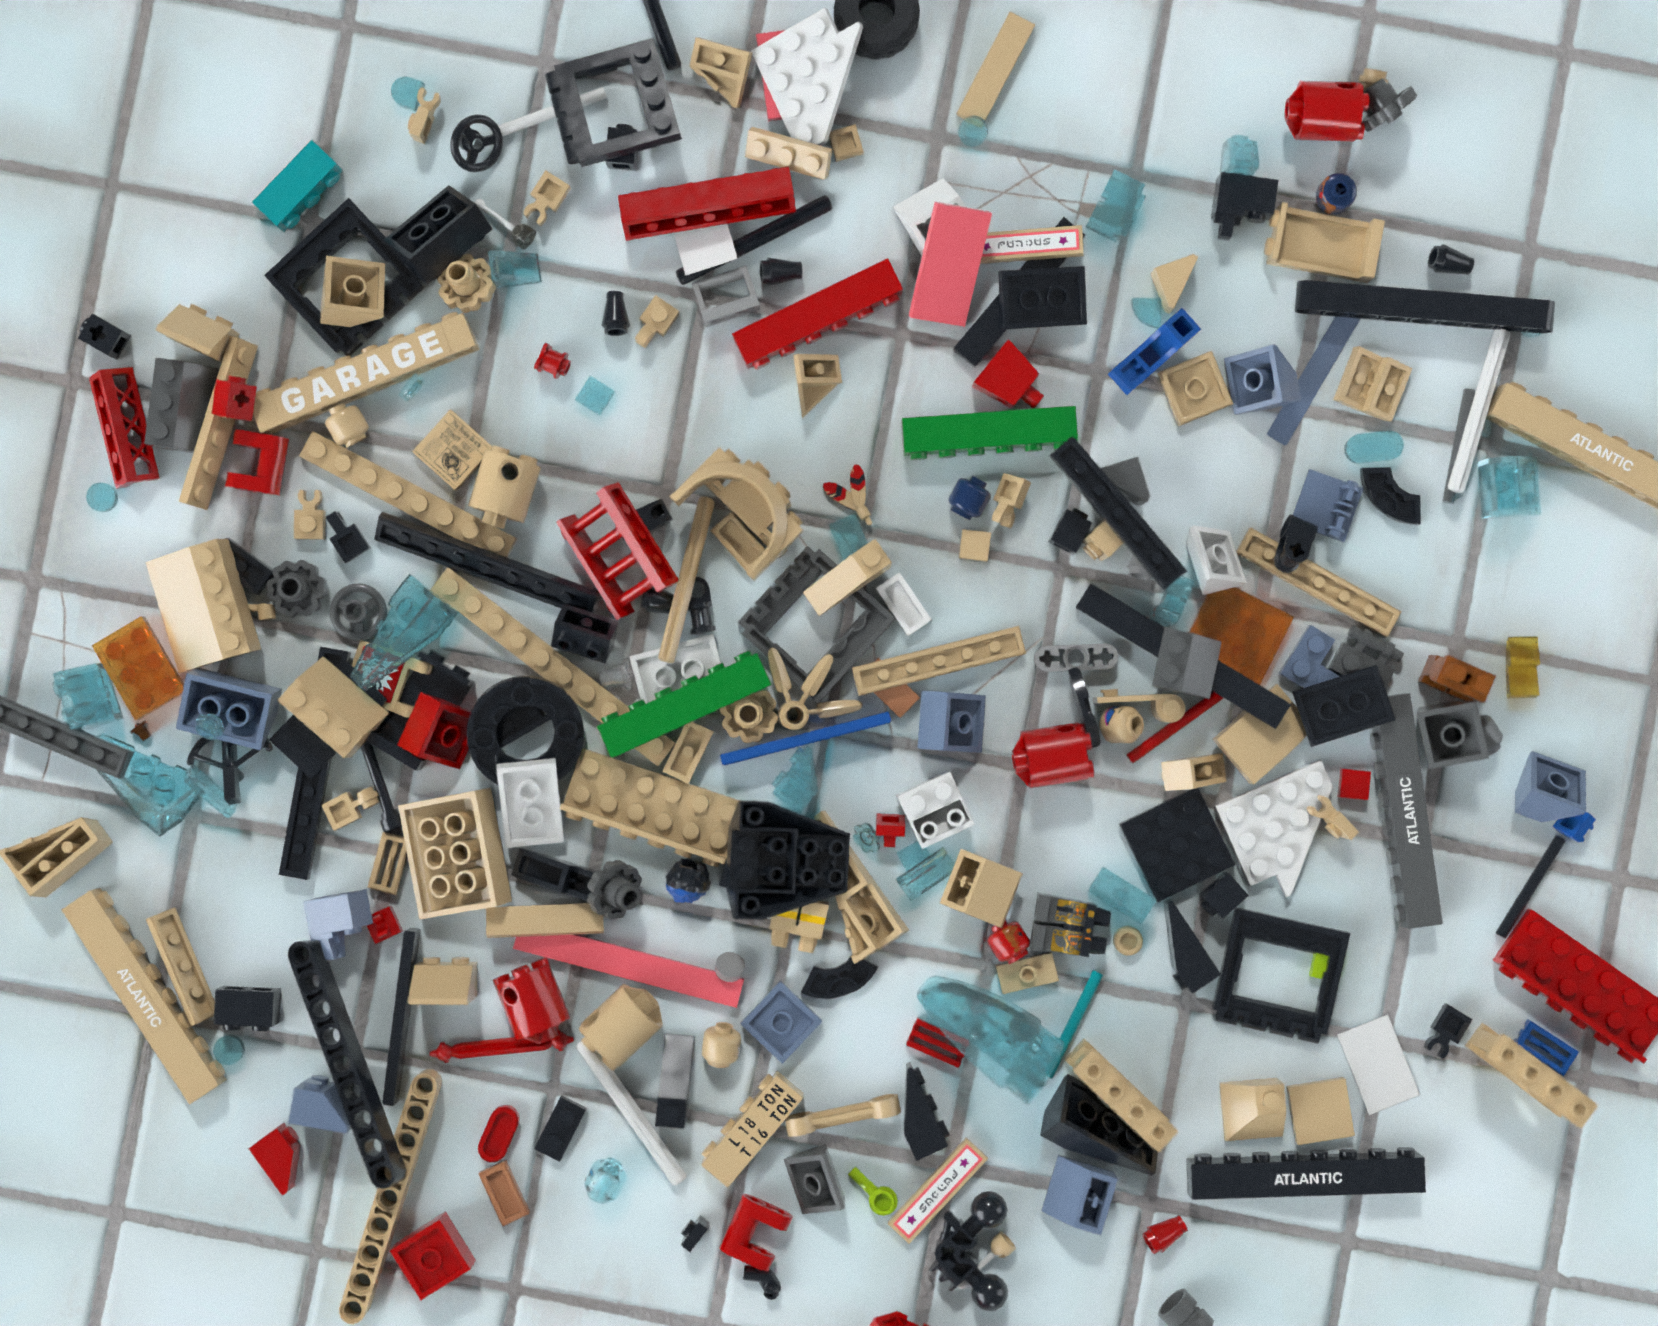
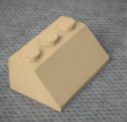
(333, 707)

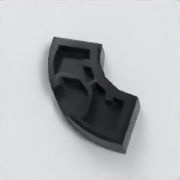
(1389, 497)
(1081, 698)
(839, 980)

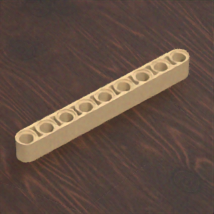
(387, 1209)

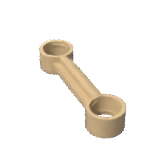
(808, 1122)

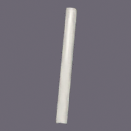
(547, 113)

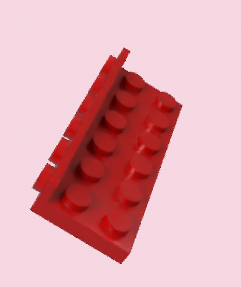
(1580, 985)

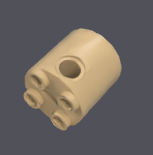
(500, 497)
(621, 1025)

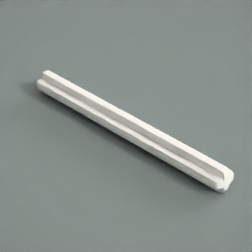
(1479, 410)
(633, 1115)

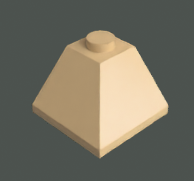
(352, 291)
(1253, 1109)

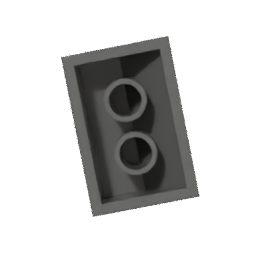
(178, 403)

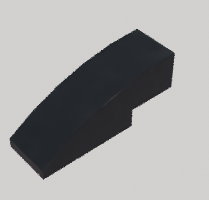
(553, 873)

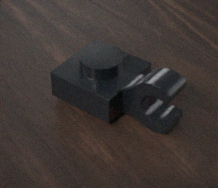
(348, 540)

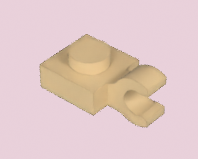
(421, 122)
(657, 318)
(1009, 495)
(1336, 822)

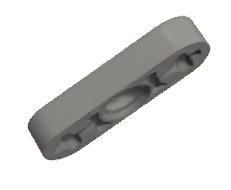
(1096, 649)

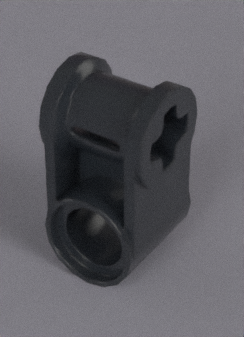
(1294, 543)

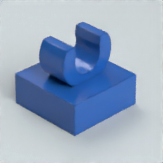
(1575, 826)

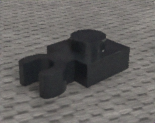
(1449, 1026)

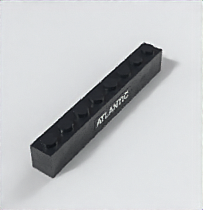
(1305, 1174)

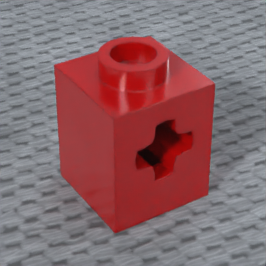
(224, 401)

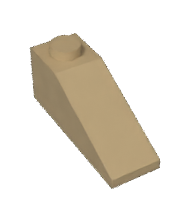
(848, 577)

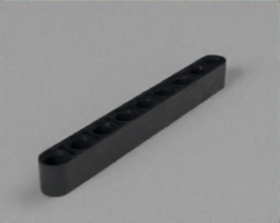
(1424, 306)
(358, 1071)

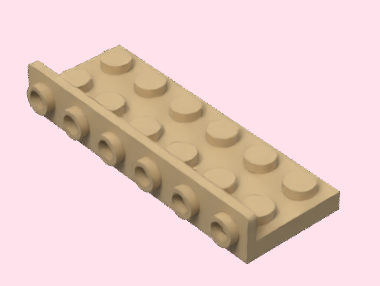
(650, 807)

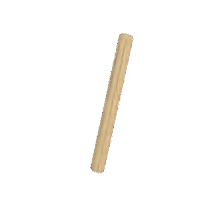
(687, 579)

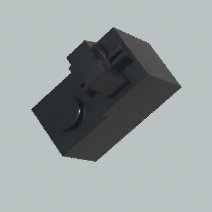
(1242, 197)

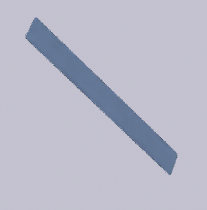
(1313, 377)

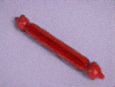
(497, 1047)

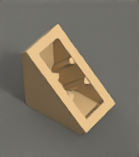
(1171, 279)

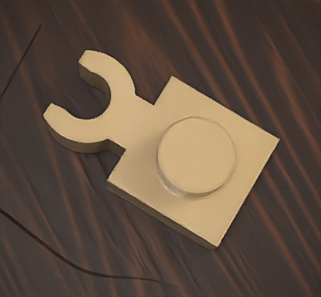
(548, 194)
(309, 522)

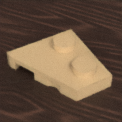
(722, 67)

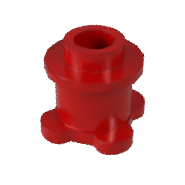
(552, 362)

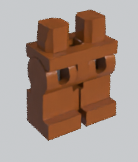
(1459, 678)

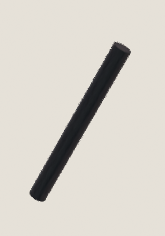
(1530, 886)

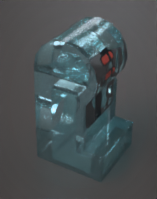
(1172, 602)

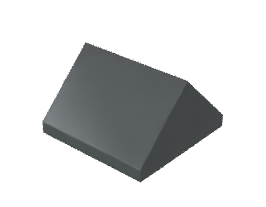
(1129, 480)
(815, 1181)

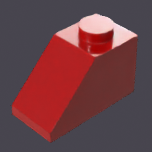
(279, 1156)

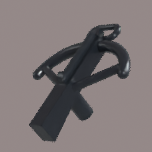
(231, 773)

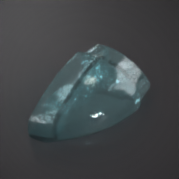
(993, 1034)

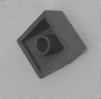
(1186, 663)
(1452, 733)

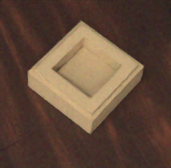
(845, 143)
(974, 545)

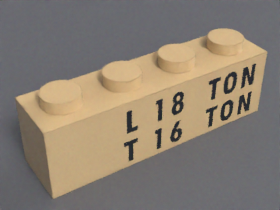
(752, 1128)

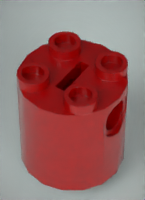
(1327, 111)
(1053, 755)
(532, 1001)

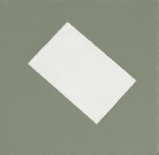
(1378, 1064)

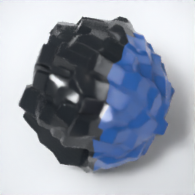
(688, 881)

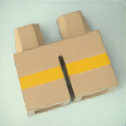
(809, 926)

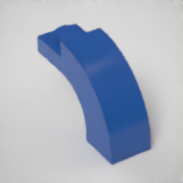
(1154, 351)

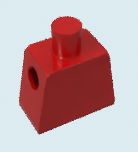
(1009, 378)

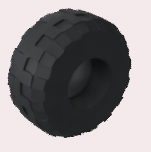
(881, 40)

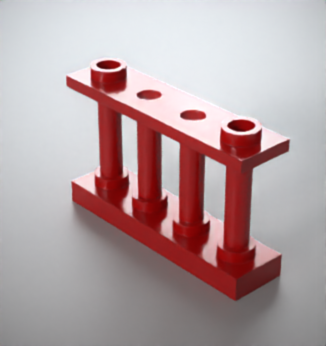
(638, 538)

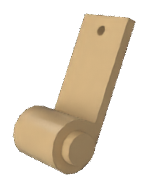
(1164, 707)

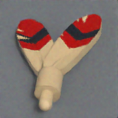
(856, 498)

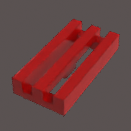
(929, 1051)

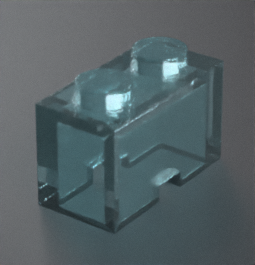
(1121, 197)

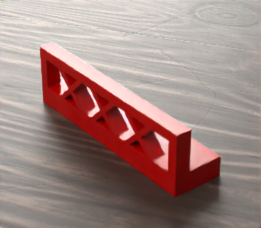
(114, 430)

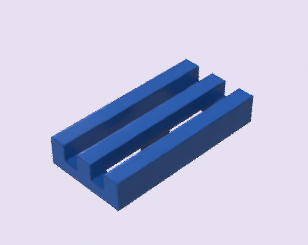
(1525, 1034)

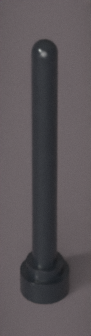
(390, 817)

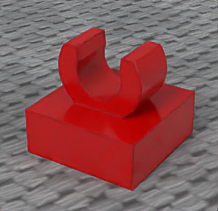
(890, 826)
(384, 925)

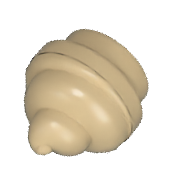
(1371, 76)

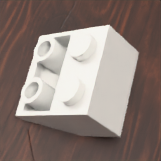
(917, 210)
(935, 809)

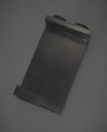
(443, 682)

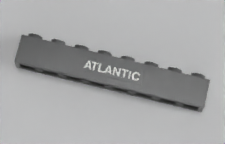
(1406, 818)

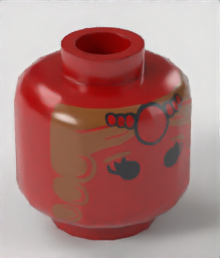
(1008, 942)

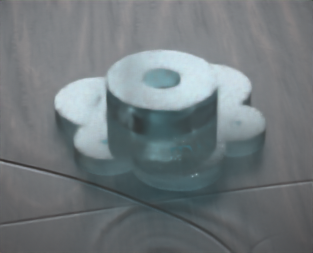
(866, 838)

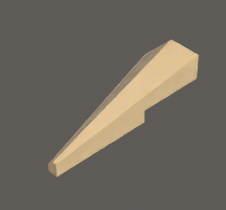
(866, 911)

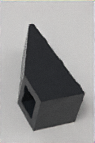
(920, 1124)

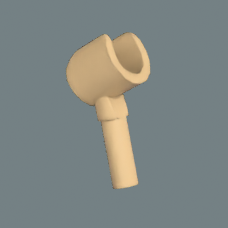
(265, 611)

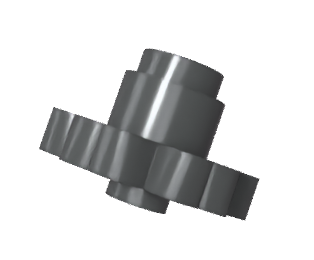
(1386, 103)
(296, 588)
(614, 889)

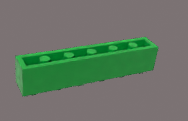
(988, 431)
(683, 705)

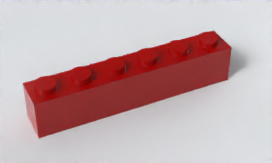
(707, 203)
(817, 314)

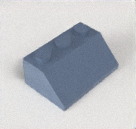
(241, 704)

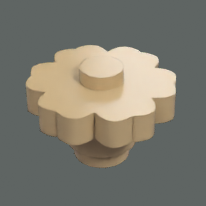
(466, 284)
(750, 717)

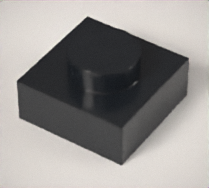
(693, 1232)

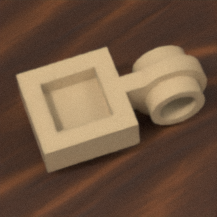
(345, 810)

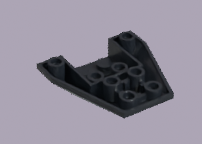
(796, 857)

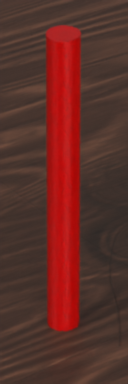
(1172, 728)

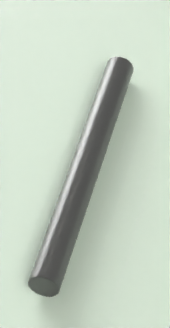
(1466, 402)

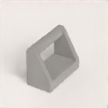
(728, 310)

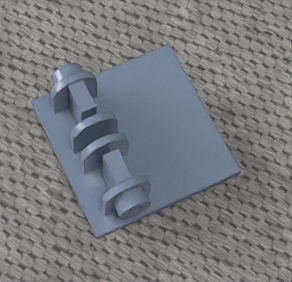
(1328, 504)

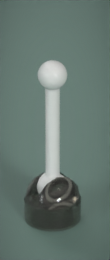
(521, 234)

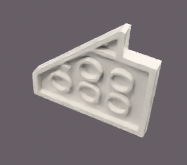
(808, 73)

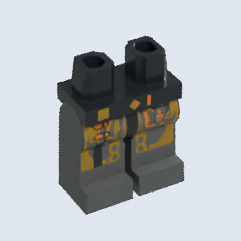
(1076, 930)

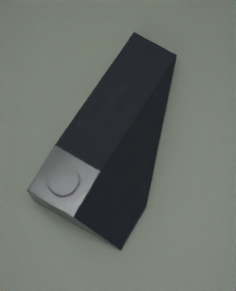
(1087, 1126)

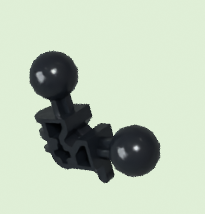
(988, 1290)

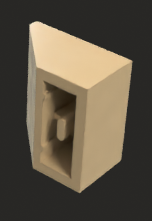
(981, 888)

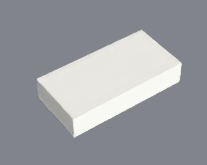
(903, 604)

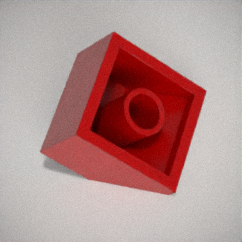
(437, 731)

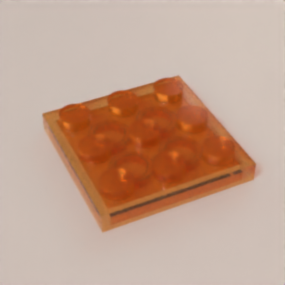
(1246, 628)

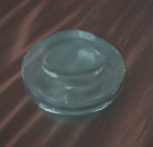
(209, 726)

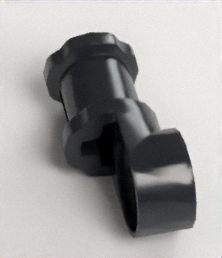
(701, 604)

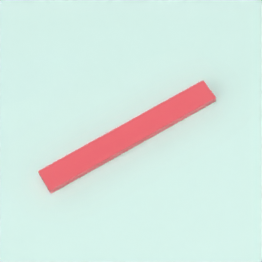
(634, 966)

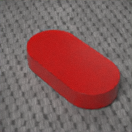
(498, 1133)

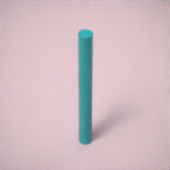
(1077, 1014)

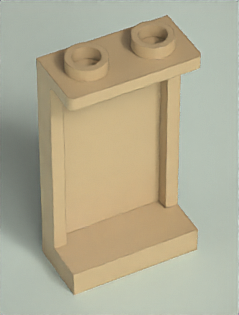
(1324, 243)

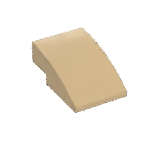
(1258, 747)

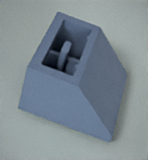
(1080, 1194)

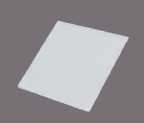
(705, 247)

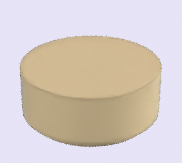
(1127, 940)

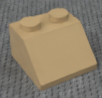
(197, 331)
(443, 982)

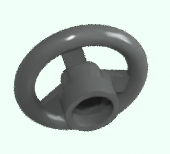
(348, 607)

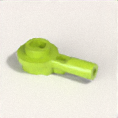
(882, 1199)

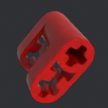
(270, 465)
(742, 1228)

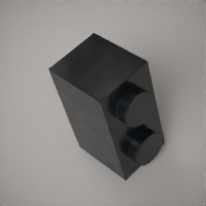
(247, 1007)

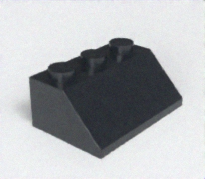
(438, 234)

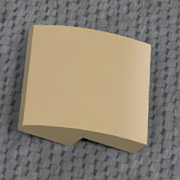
(1372, 384)

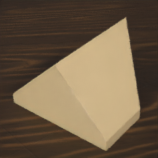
(815, 378)

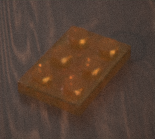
(139, 668)

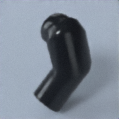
(766, 1279)

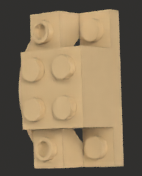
(751, 499)

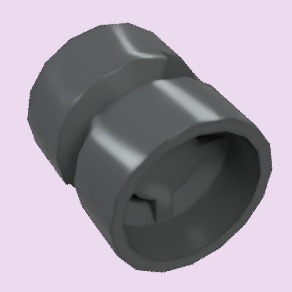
(1182, 1311)

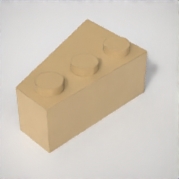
(55, 856)

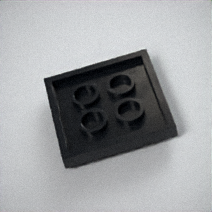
(1176, 844)

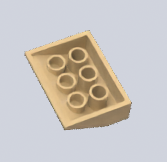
(203, 605)
(455, 853)

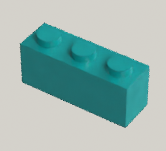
(298, 186)

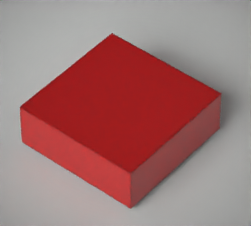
(1354, 784)

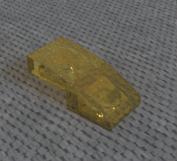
(1521, 667)

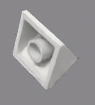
(1214, 559)

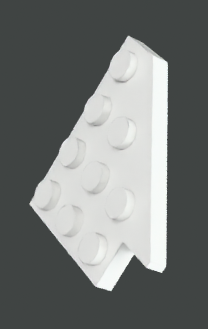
(1272, 824)

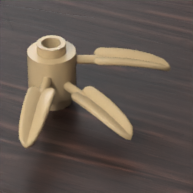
(809, 687)

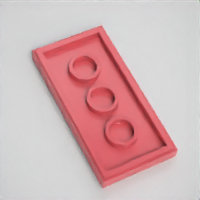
(950, 264)

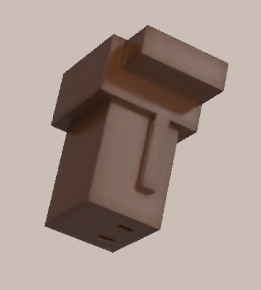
(141, 731)

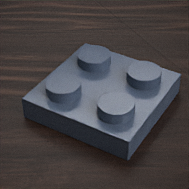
(781, 1022)

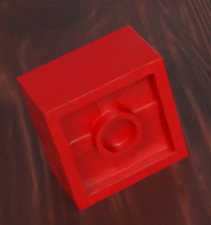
(433, 1255)

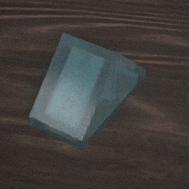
(514, 268)

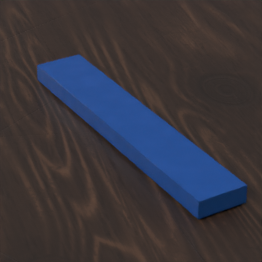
(805, 738)

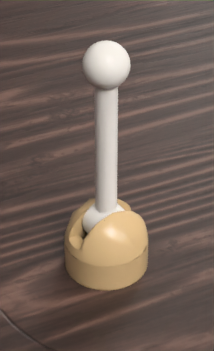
(1000, 1246)

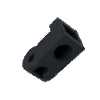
(654, 515)

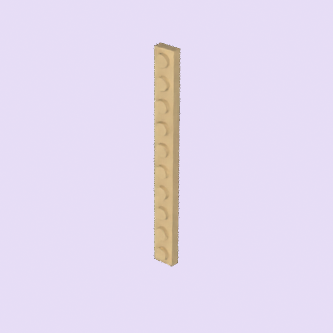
(538, 655)

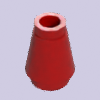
(1164, 1234)

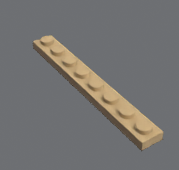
(405, 495)

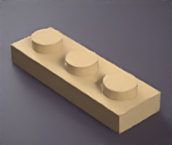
(788, 152)

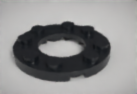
(518, 692)

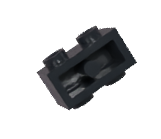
(584, 633)

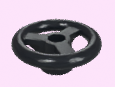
(464, 136)

